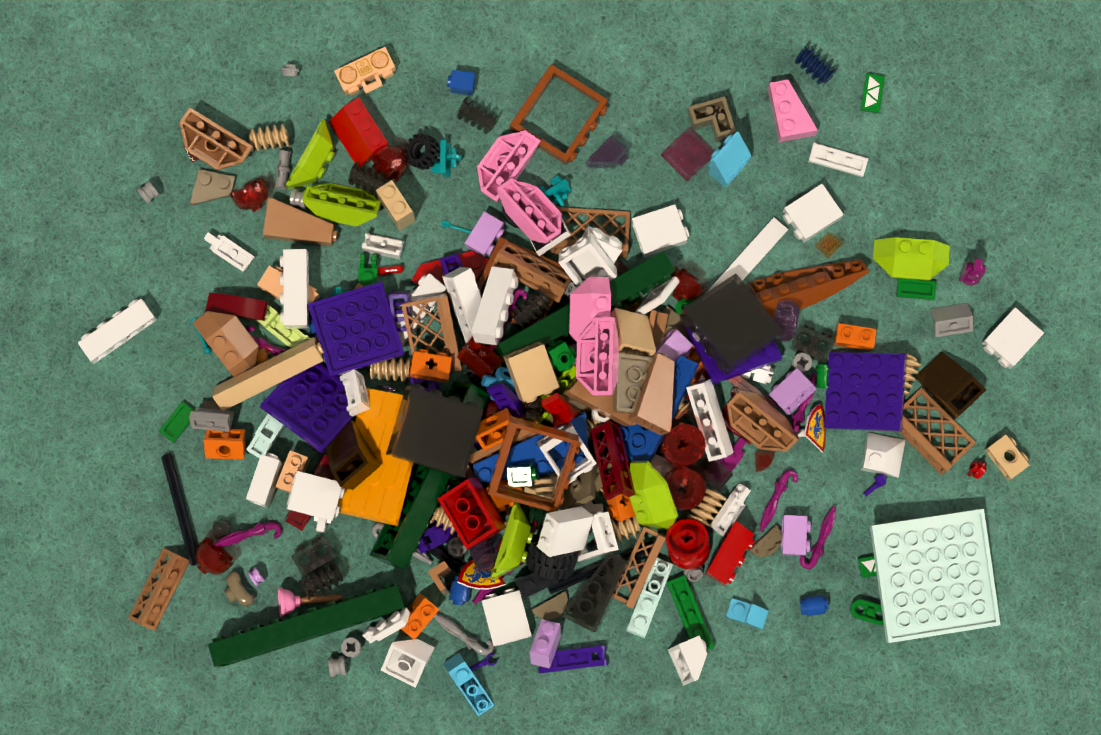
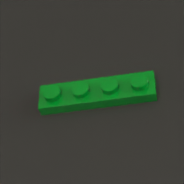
(689, 610)

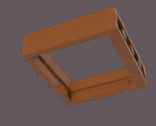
(590, 125)
(485, 274)
(524, 497)

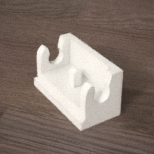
(382, 246)
(355, 392)

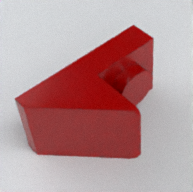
(559, 408)

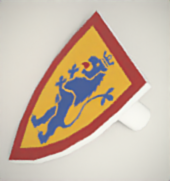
(815, 428)
(477, 579)

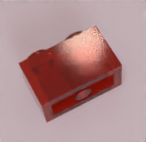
(479, 358)

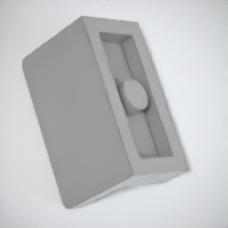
(952, 320)
(211, 419)

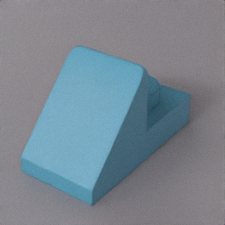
(747, 613)

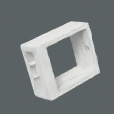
(584, 243)
(584, 465)
(605, 543)

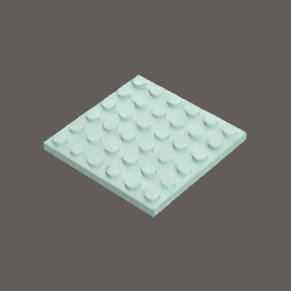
(935, 575)

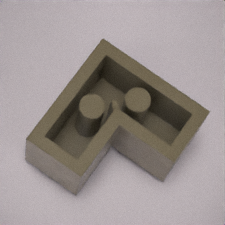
(715, 114)

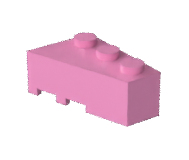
(789, 113)

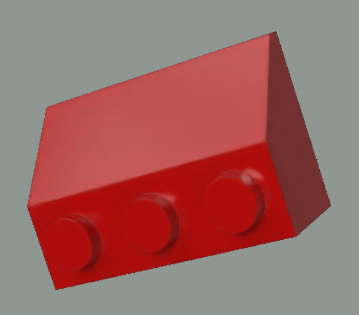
(357, 131)
(471, 512)
(730, 554)

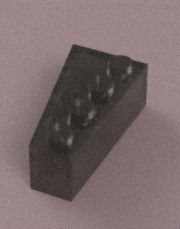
(597, 594)

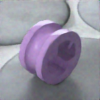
(255, 576)

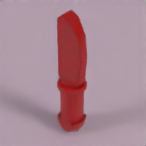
(390, 270)

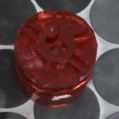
(687, 435)
(693, 492)

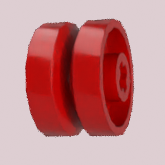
(688, 544)

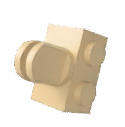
(544, 486)

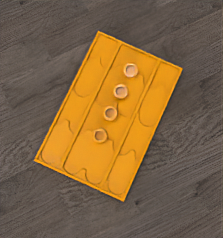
(384, 491)

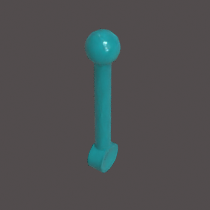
(445, 224)
(207, 350)

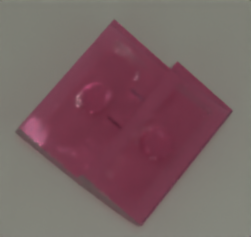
(688, 154)

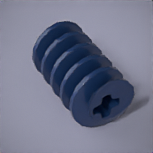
(815, 65)

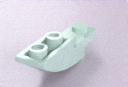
(265, 436)
(649, 598)

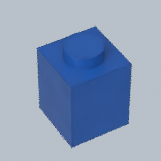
(461, 82)

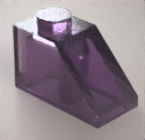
(608, 155)

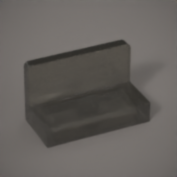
(712, 472)

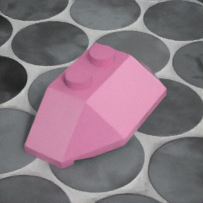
(505, 161)
(530, 210)
(588, 302)
(598, 357)

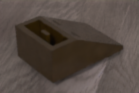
(950, 384)
(351, 457)

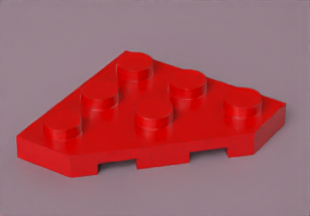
(468, 260)

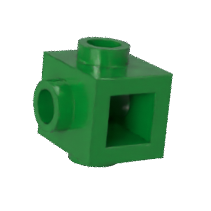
(561, 356)

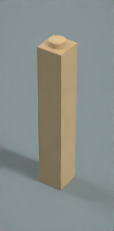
(268, 374)

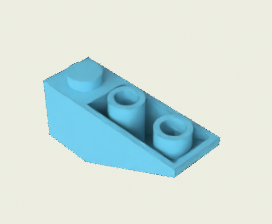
(468, 684)

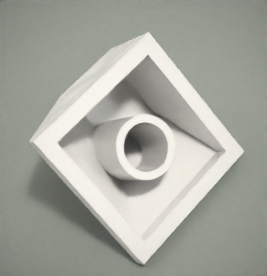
(883, 455)
(689, 659)
(407, 660)

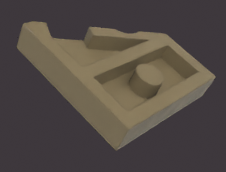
(211, 186)

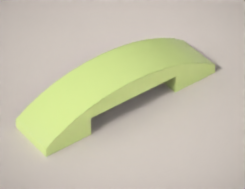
(289, 337)

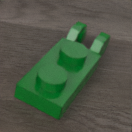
(368, 276)

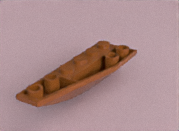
(806, 285)

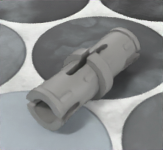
(282, 169)

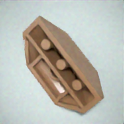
(212, 142)
(228, 341)
(760, 422)

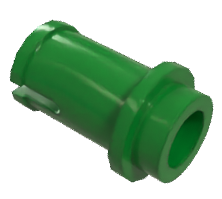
(822, 376)

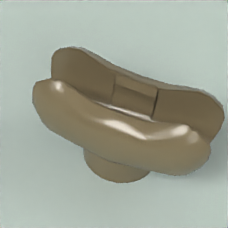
(236, 591)

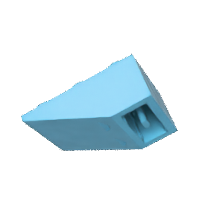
(729, 160)

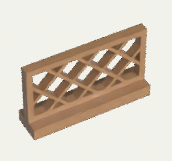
(588, 212)
(446, 327)
(923, 444)

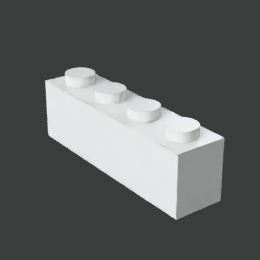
(428, 287)
(296, 288)
(464, 298)
(494, 305)
(117, 330)
(710, 420)

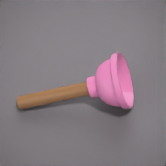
(288, 601)

